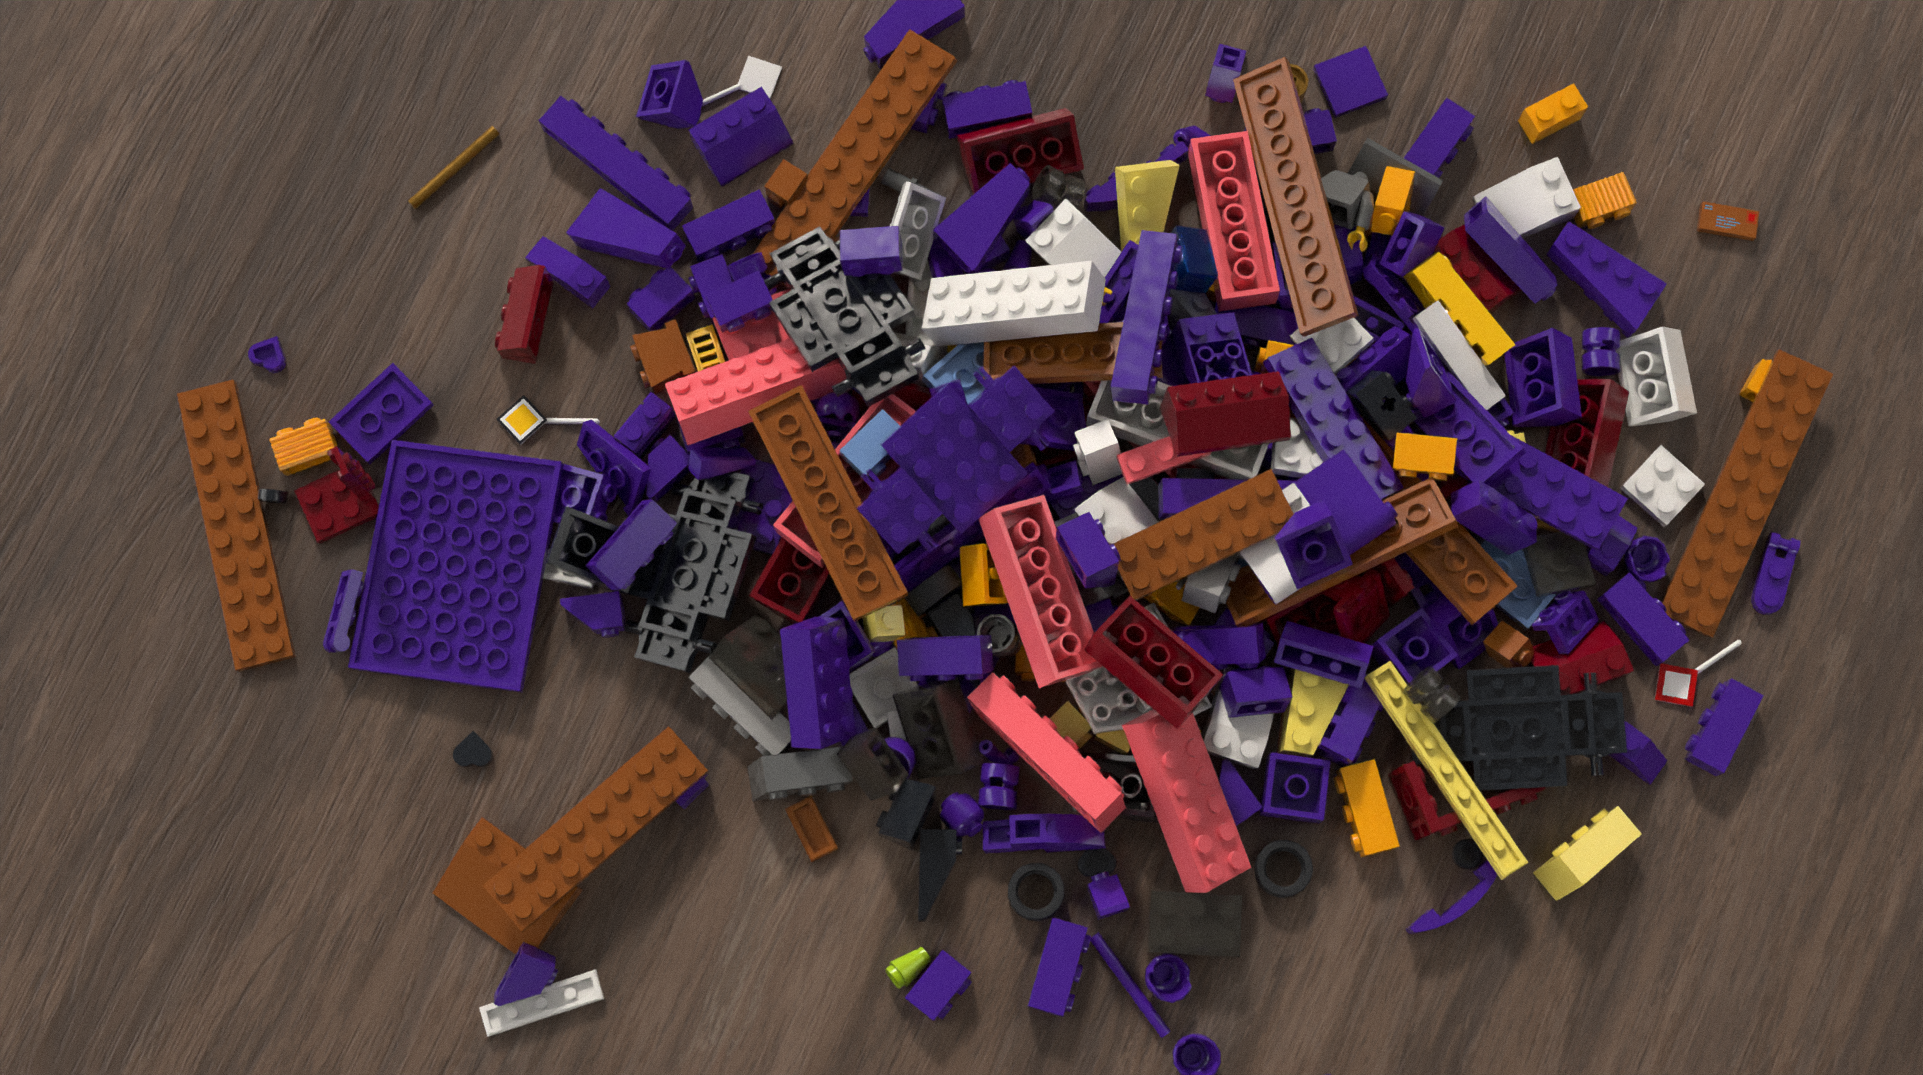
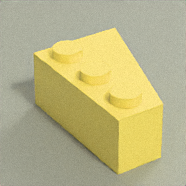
(1144, 197)
(1308, 712)
(1587, 852)

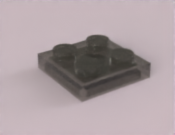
(1558, 564)

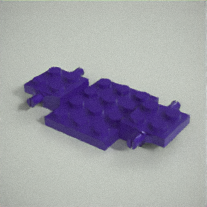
(954, 458)

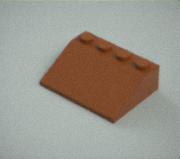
(477, 861)

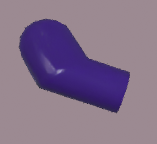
(1188, 133)

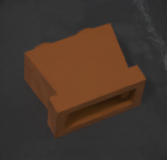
(662, 356)

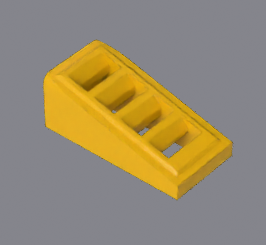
(713, 341)

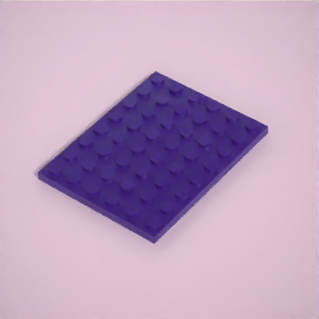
(456, 566)

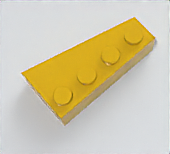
(1438, 281)

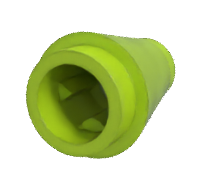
(907, 967)

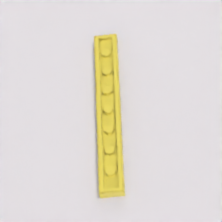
(1446, 772)

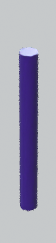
(1130, 985)

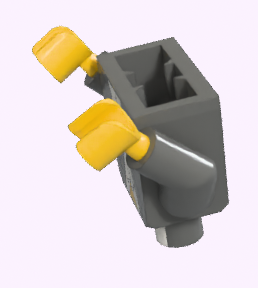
(1350, 203)

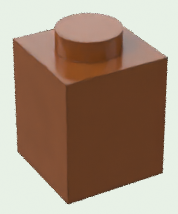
(784, 184)
(1509, 646)

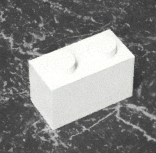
(1097, 452)

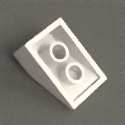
(1534, 198)
(1072, 238)
(1235, 738)

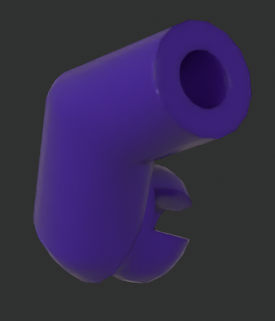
(993, 754)

